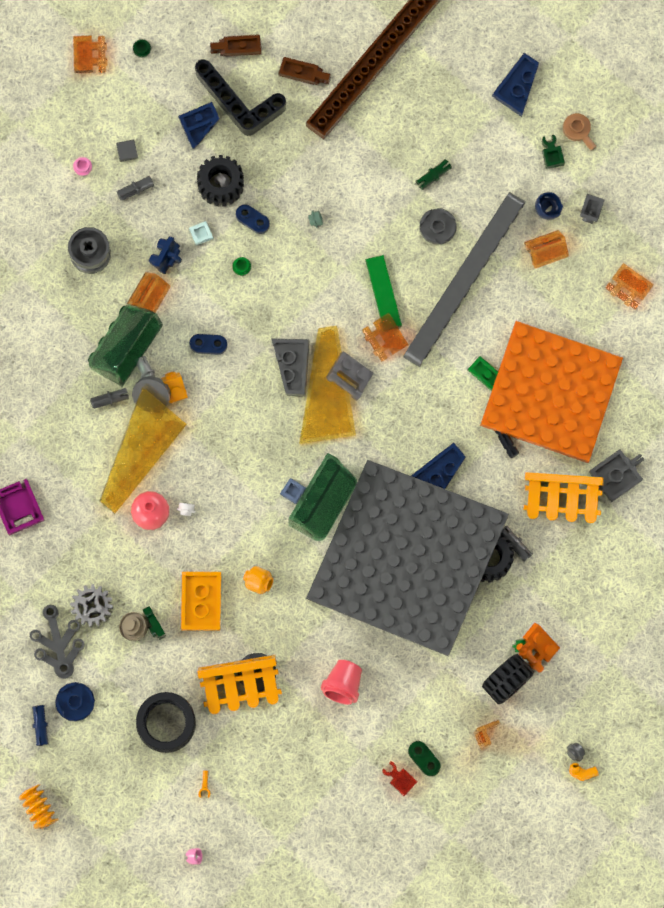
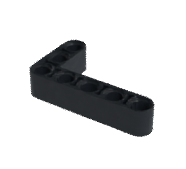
(234, 102)

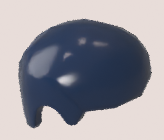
(546, 200)

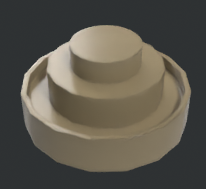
(133, 626)

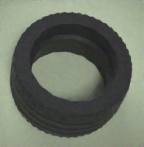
(148, 705)

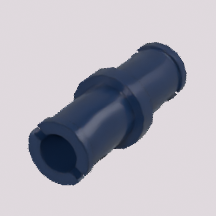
(40, 725)

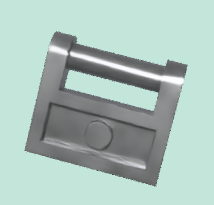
(353, 372)

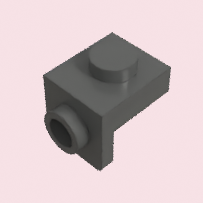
(591, 208)

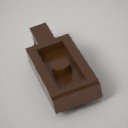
(237, 46)
(303, 72)

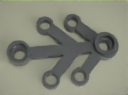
(58, 645)

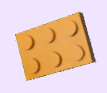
(201, 601)

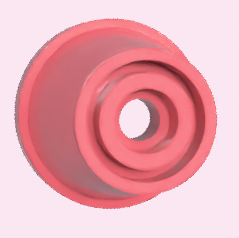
(343, 683)

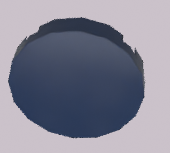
(74, 707)

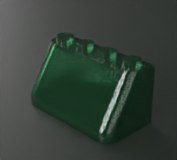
(125, 343)
(323, 499)

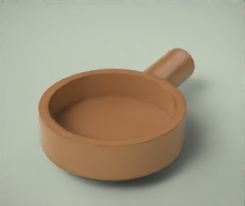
(577, 128)

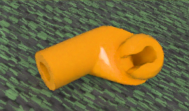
(582, 774)

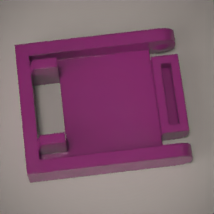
(16, 504)

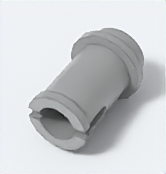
(145, 368)

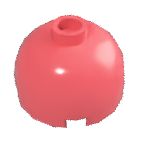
(150, 510)

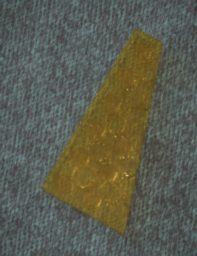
(327, 405)
(144, 442)

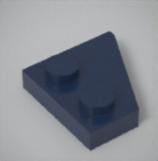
(198, 123)

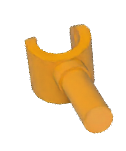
(205, 784)

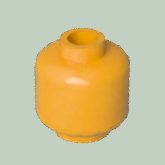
(258, 580)

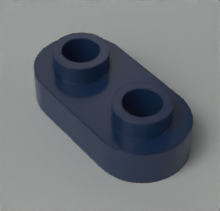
(252, 218)
(207, 345)

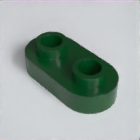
(424, 758)

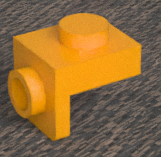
(175, 385)

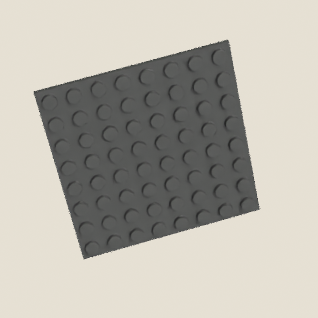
(407, 557)

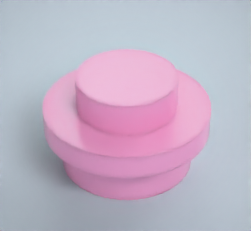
(82, 166)

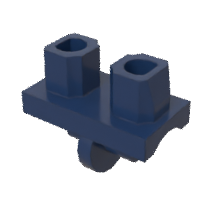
(167, 256)

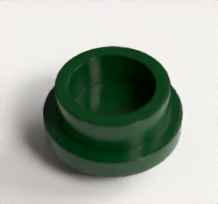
(141, 48)

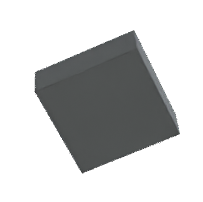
(127, 150)

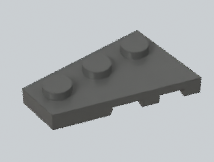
(293, 364)

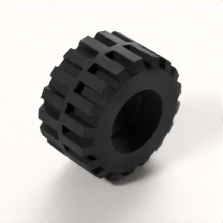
(224, 194)
(504, 565)
(507, 679)

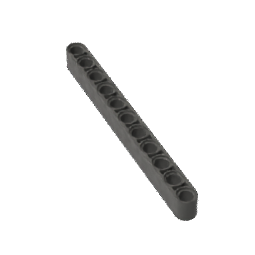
(463, 279)

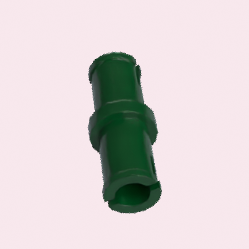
(433, 174)

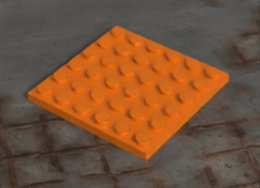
(551, 391)

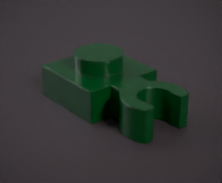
(552, 155)
(155, 628)

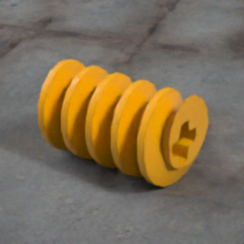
(37, 807)

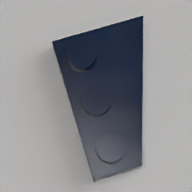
(517, 84)
(442, 467)

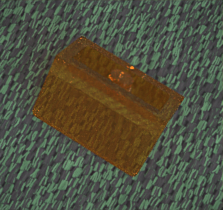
(547, 248)
(149, 292)
(482, 736)

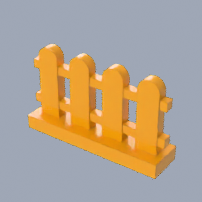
(554, 494)
(248, 676)

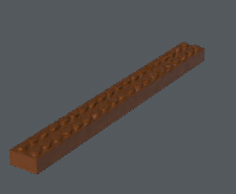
(369, 66)

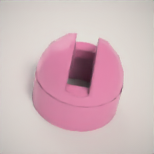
(191, 856)

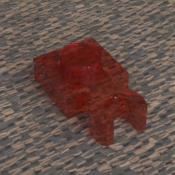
(401, 781)

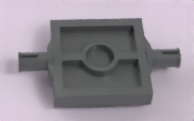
(618, 474)

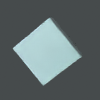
(201, 233)

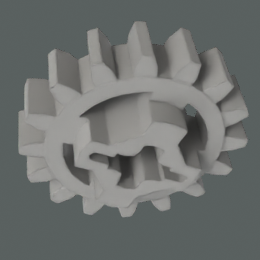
(96, 594)

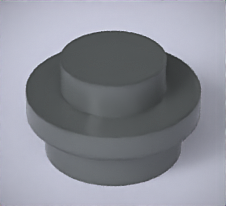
(575, 751)

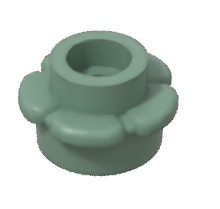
(315, 218)

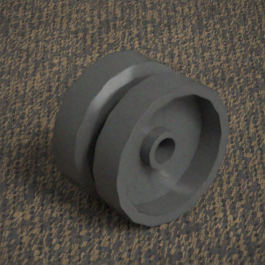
(89, 250)

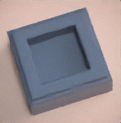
(293, 491)

